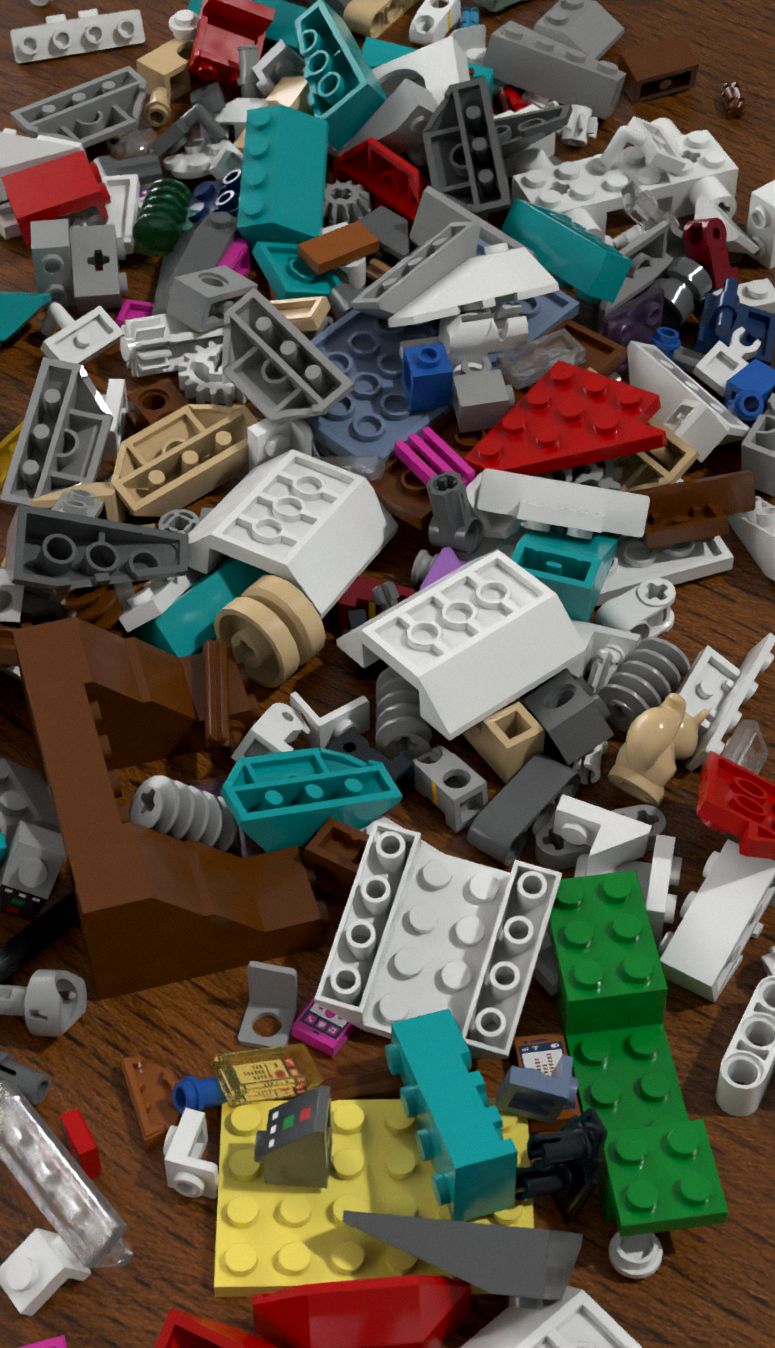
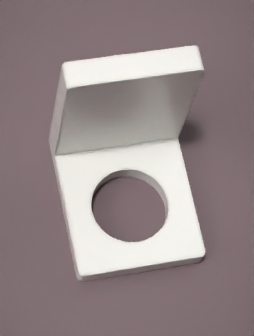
(349, 718)

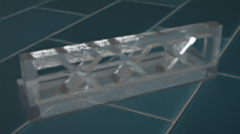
(59, 1184)

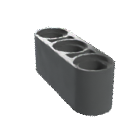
(522, 808)

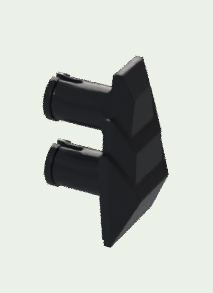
(567, 1164)

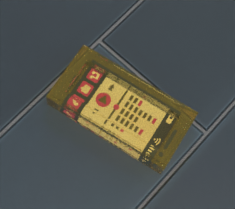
(266, 1073)

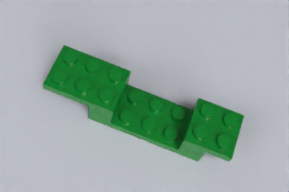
(612, 1016)

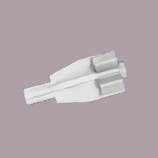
(160, 341)

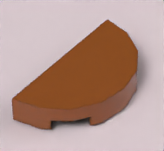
(151, 1098)

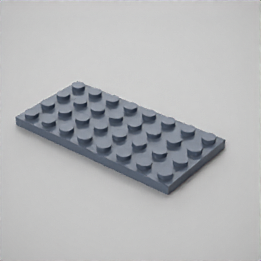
(369, 356)

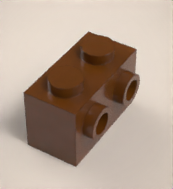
(658, 69)

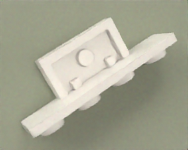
(78, 35)
(563, 503)
(721, 689)

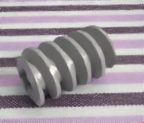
(643, 680)
(399, 719)
(183, 812)

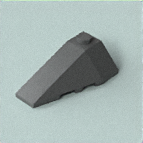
(525, 129)
(81, 551)
(496, 1258)

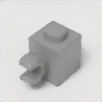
(480, 397)

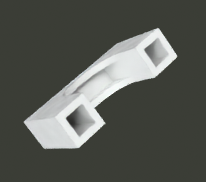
(429, 67)

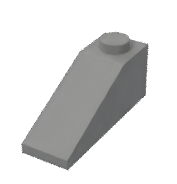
(399, 119)

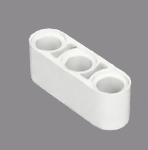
(747, 1061)

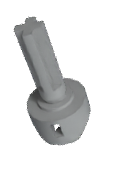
(41, 1004)

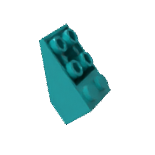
(569, 565)

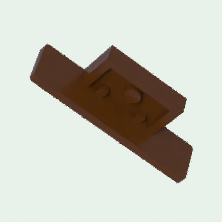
(695, 508)

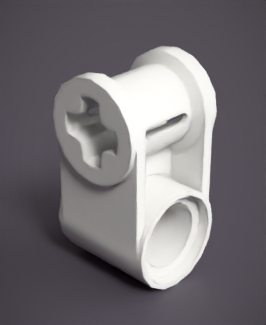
(641, 610)

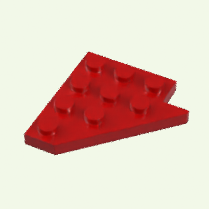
(570, 422)
(738, 803)

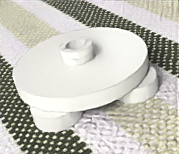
(195, 160)

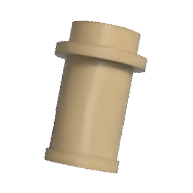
(157, 110)

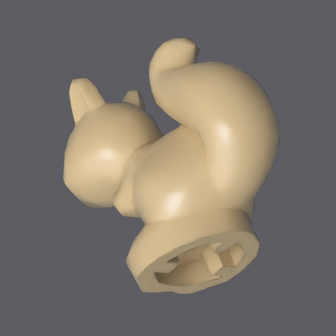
(653, 746)

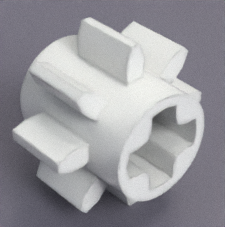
(579, 127)

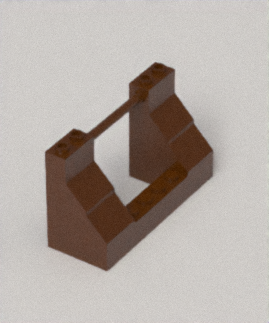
(142, 899)

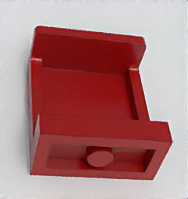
(219, 32)
(55, 191)

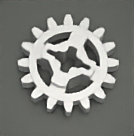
(203, 377)

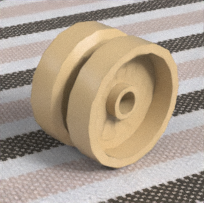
(271, 630)

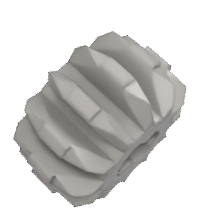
(345, 203)

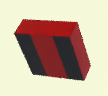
(81, 1142)

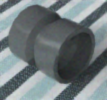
(684, 286)

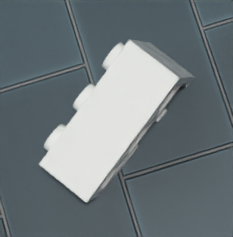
(718, 922)

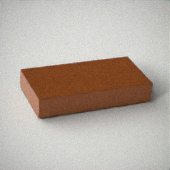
(338, 247)

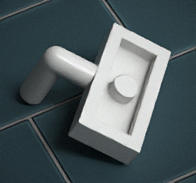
(651, 141)
(78, 339)

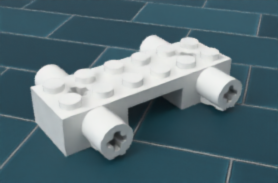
(590, 189)

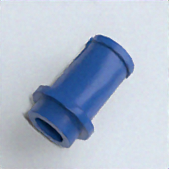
(666, 340)
(746, 405)
(198, 1094)

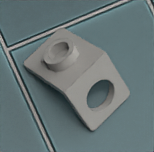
(271, 994)

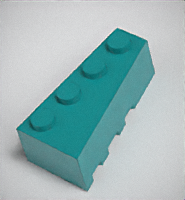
(337, 73)
(568, 251)
(453, 1116)

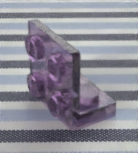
(635, 321)

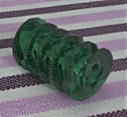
(162, 217)

